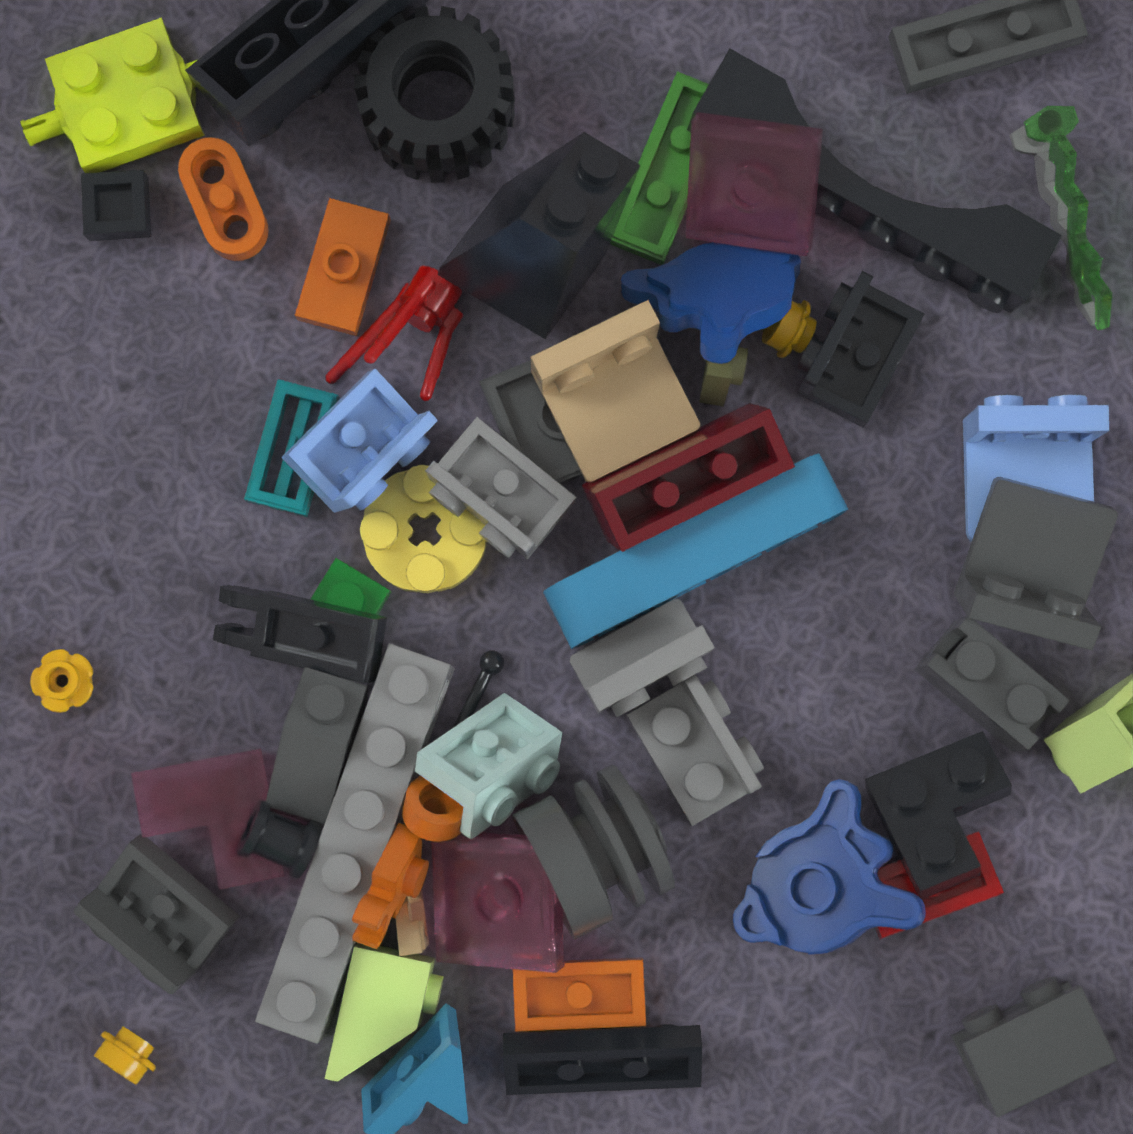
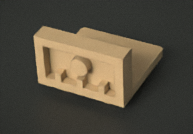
(614, 393)

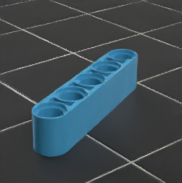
(694, 551)

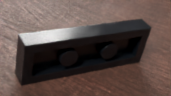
(602, 1059)

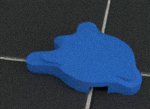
(718, 291)
(821, 882)

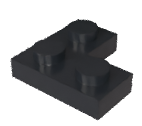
(921, 807)

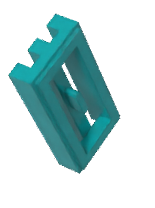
(279, 499)

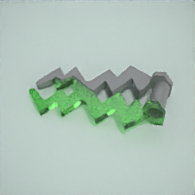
(1067, 205)

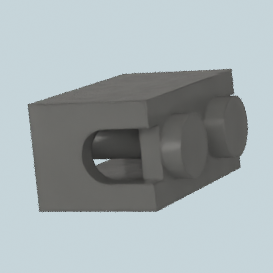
(991, 684)
(1032, 1045)

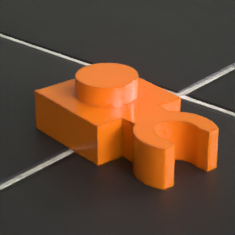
(395, 877)

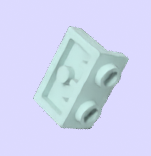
(492, 762)

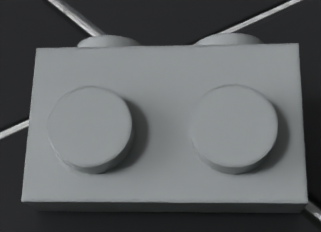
(500, 489)
(639, 655)

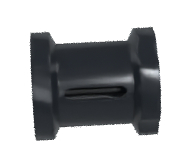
(279, 839)

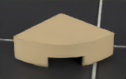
(412, 928)

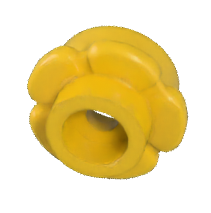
(792, 331)
(79, 683)
(126, 1054)

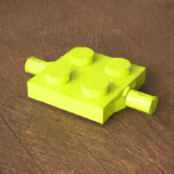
(120, 98)

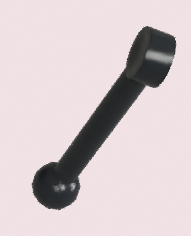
(491, 664)

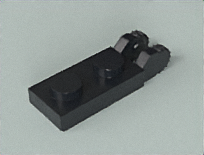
(305, 633)

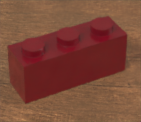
(689, 476)

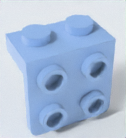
(1030, 445)

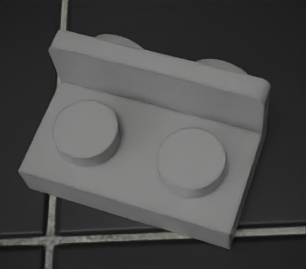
(696, 749)

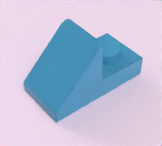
(421, 1071)

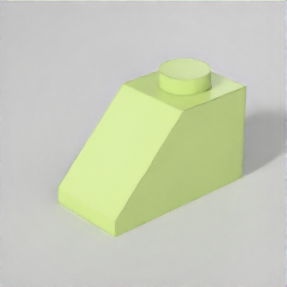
(1096, 738)
(380, 1005)

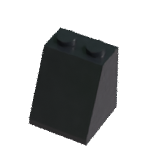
(544, 233)

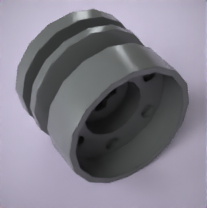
(597, 849)

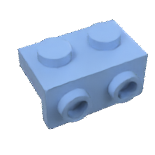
(359, 444)

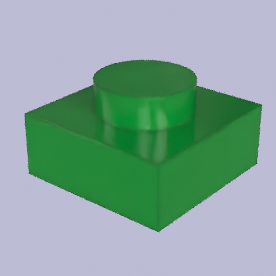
(351, 589)

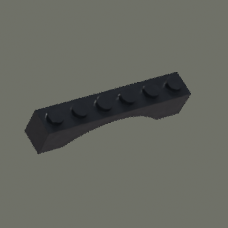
(984, 250)

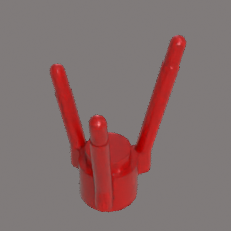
(421, 303)

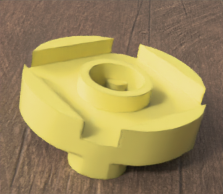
(425, 566)

